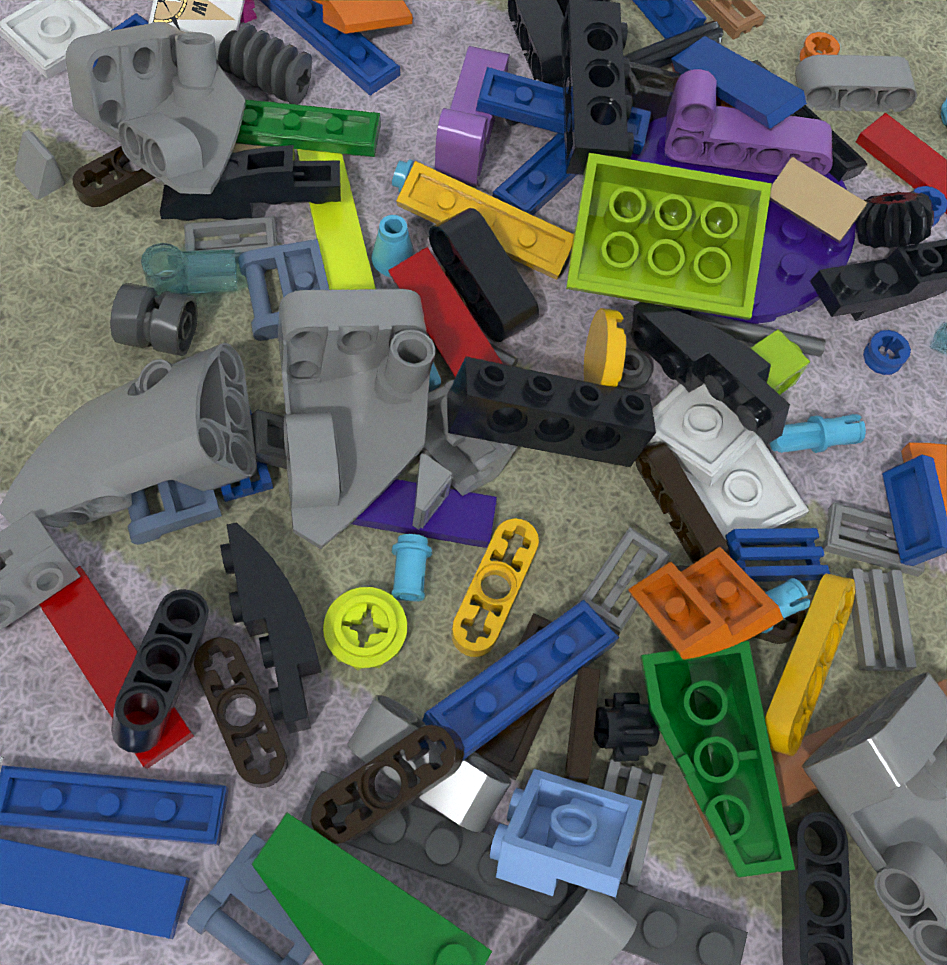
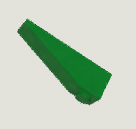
(721, 744)
(352, 910)

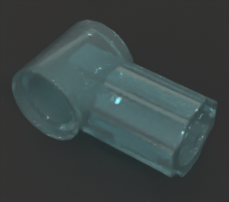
(192, 270)

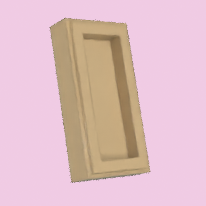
(816, 200)

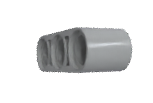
(856, 83)
(464, 797)
(582, 932)

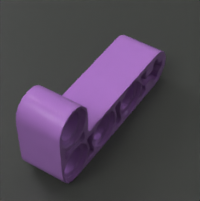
(462, 129)
(732, 140)

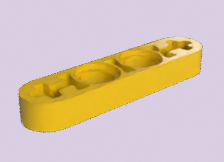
(809, 663)

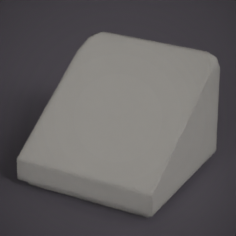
(37, 167)
(431, 489)

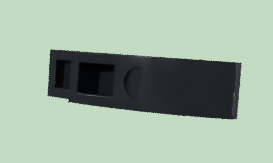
(257, 177)
(886, 284)
(703, 354)
(271, 607)

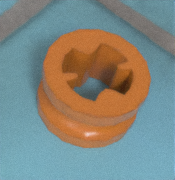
(822, 42)

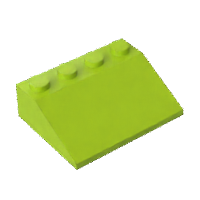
(668, 236)

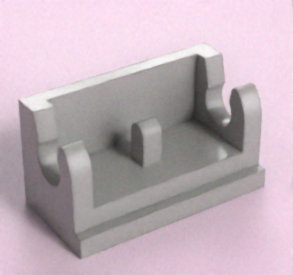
(469, 459)

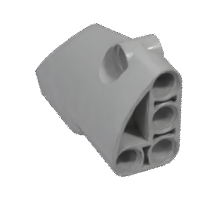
(165, 106)
(350, 400)
(168, 424)
(890, 793)

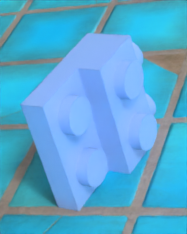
(566, 835)

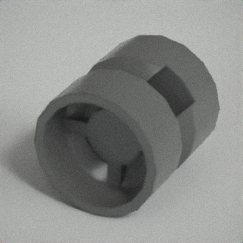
(146, 318)

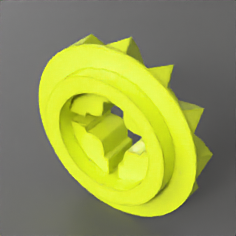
(351, 609)

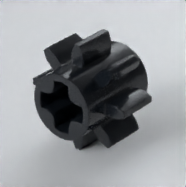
(625, 727)

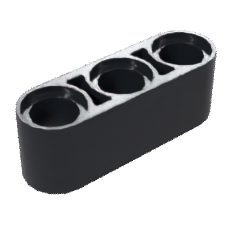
(540, 35)
(483, 274)
(156, 692)
(830, 876)

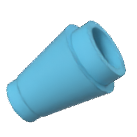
(391, 244)

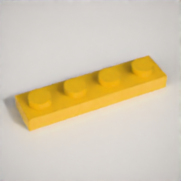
(520, 233)

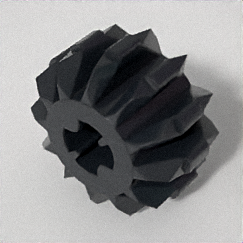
(895, 220)

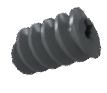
(266, 63)

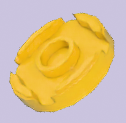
(605, 349)

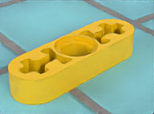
(468, 613)

